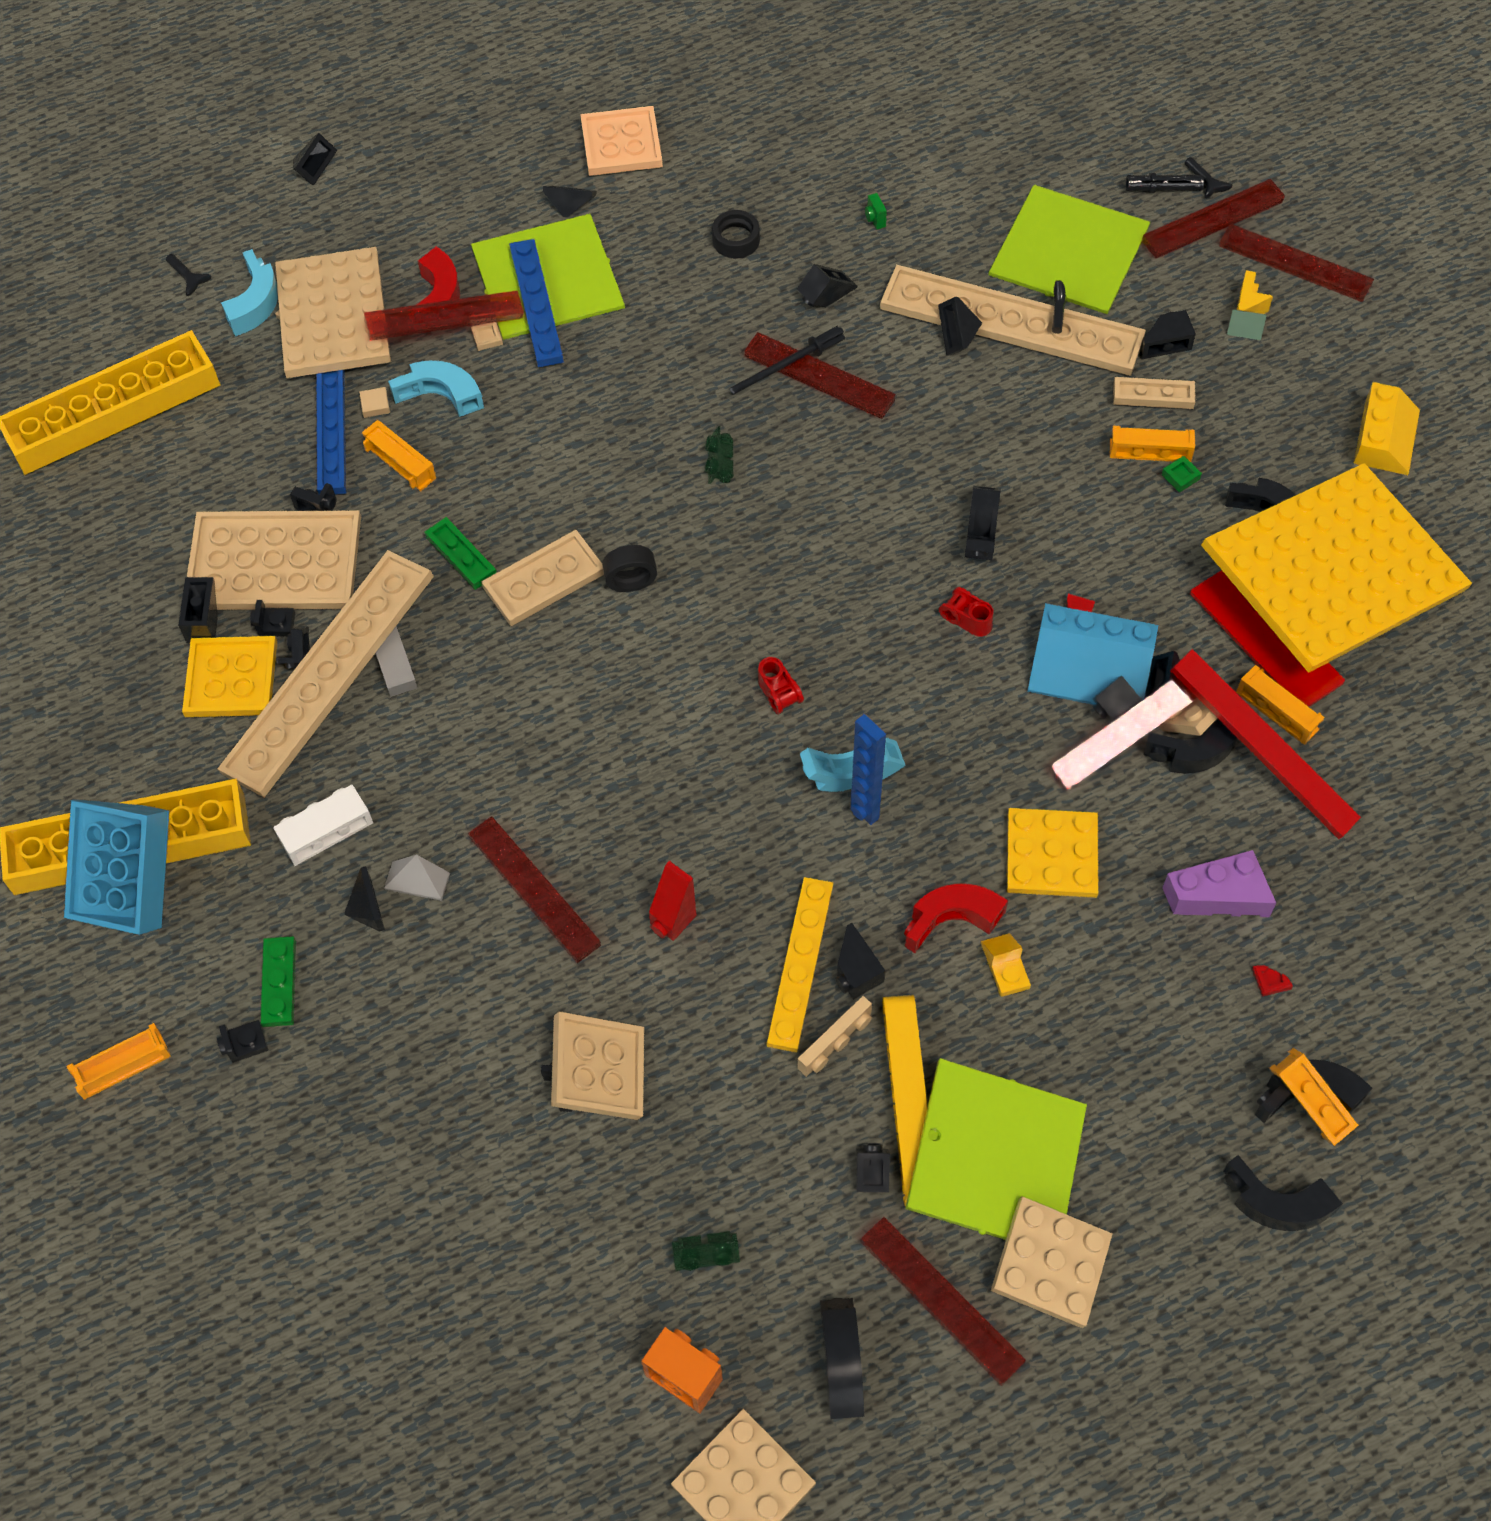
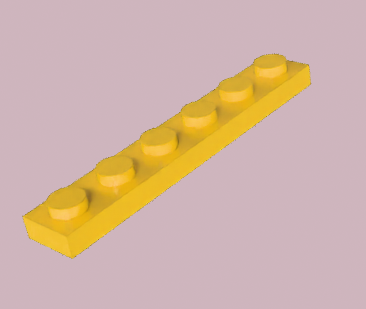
(800, 965)

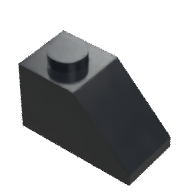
(825, 286)
(1169, 335)
(198, 608)
(1115, 699)
(857, 965)

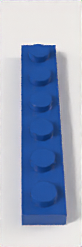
(536, 303)
(331, 431)
(867, 769)

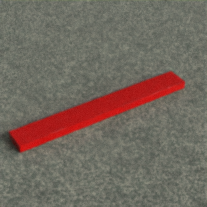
(1265, 744)

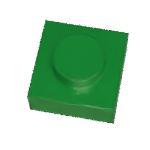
(876, 211)
(1181, 474)

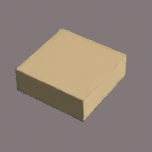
(486, 336)
(374, 402)

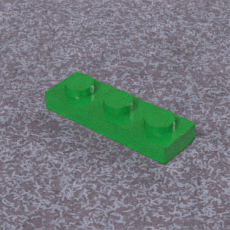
(460, 552)
(278, 981)

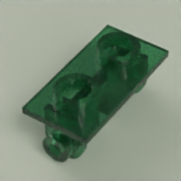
(718, 447)
(692, 1254)

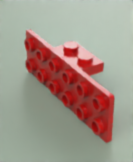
(1255, 637)

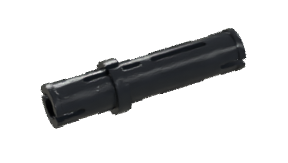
(1164, 182)

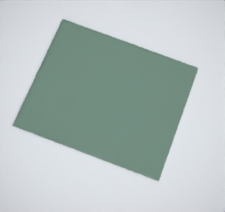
(1246, 324)

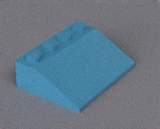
(1087, 651)
(116, 865)

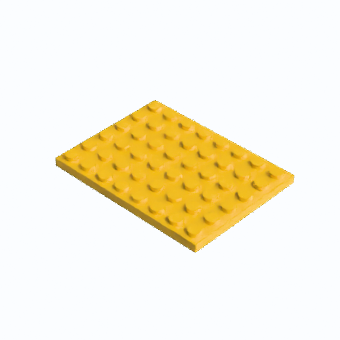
(1336, 566)

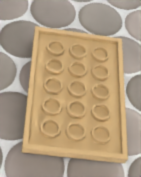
(324, 312)
(277, 557)

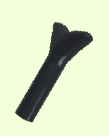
(1212, 184)
(192, 279)
(1059, 299)

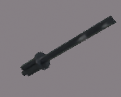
(816, 345)

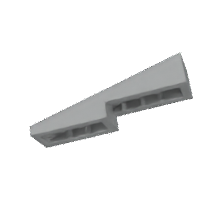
(395, 665)

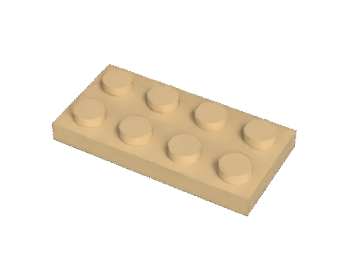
(543, 577)

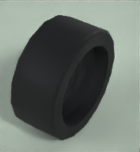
(740, 248)
(627, 557)

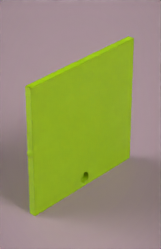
(1070, 243)
(572, 266)
(990, 1146)

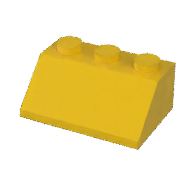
(1387, 430)

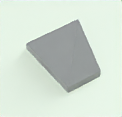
(417, 878)

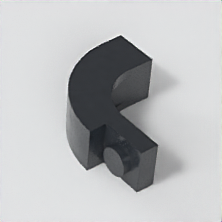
(1258, 497)
(982, 523)
(1193, 754)
(1342, 1081)
(1276, 1209)
(842, 1358)

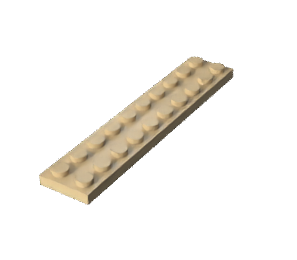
(1017, 320)
(325, 673)

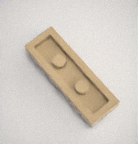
(1154, 392)
(835, 1037)

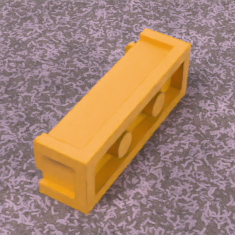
(1151, 444)
(399, 455)
(1279, 705)
(119, 1062)
(1315, 1096)

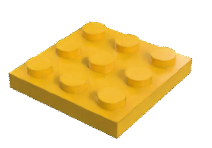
(229, 676)
(1052, 852)

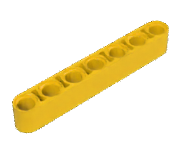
(906, 1080)

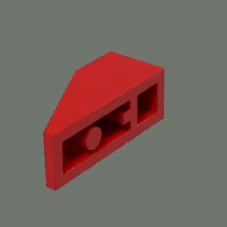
(673, 903)

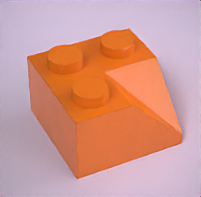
(683, 1368)

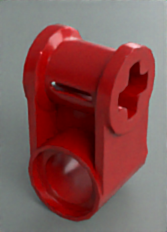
(965, 610)
(780, 689)

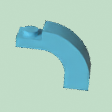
(257, 302)
(441, 379)
(834, 771)

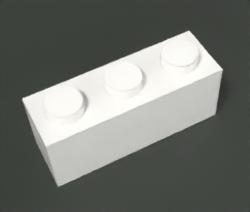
(323, 824)

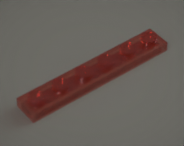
(1213, 218)
(1296, 262)
(443, 315)
(822, 376)
(1122, 733)
(534, 889)
(943, 1301)

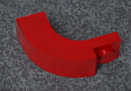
(441, 273)
(954, 902)

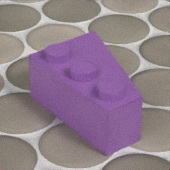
(1221, 887)

